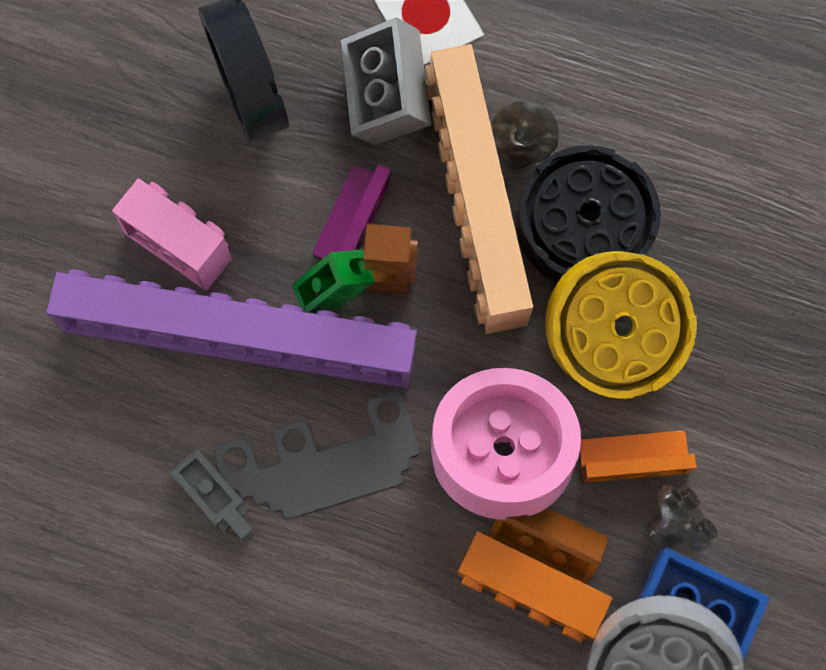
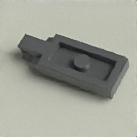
(212, 494)

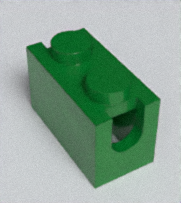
(339, 276)

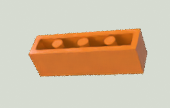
(535, 587)

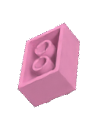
(173, 233)

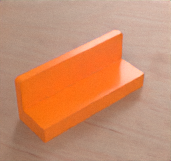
(635, 456)

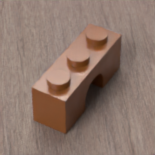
(390, 258)

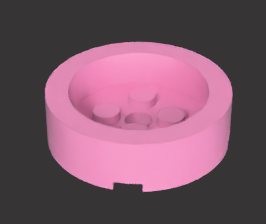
(505, 408)

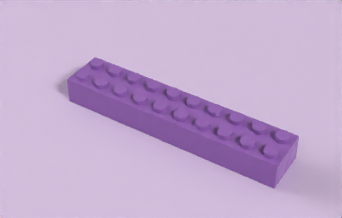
(233, 328)

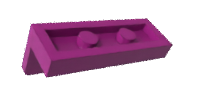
(353, 211)

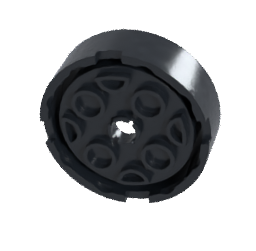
(244, 68)
(581, 176)

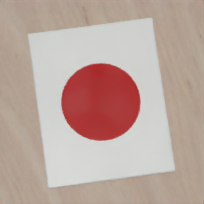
(440, 22)

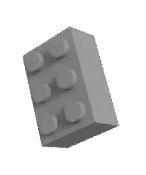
(385, 82)

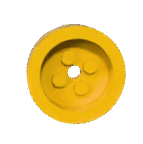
(583, 325)

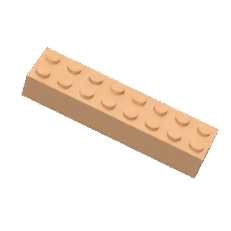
(478, 190)

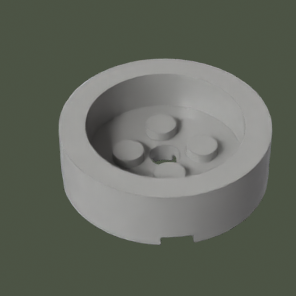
(664, 636)

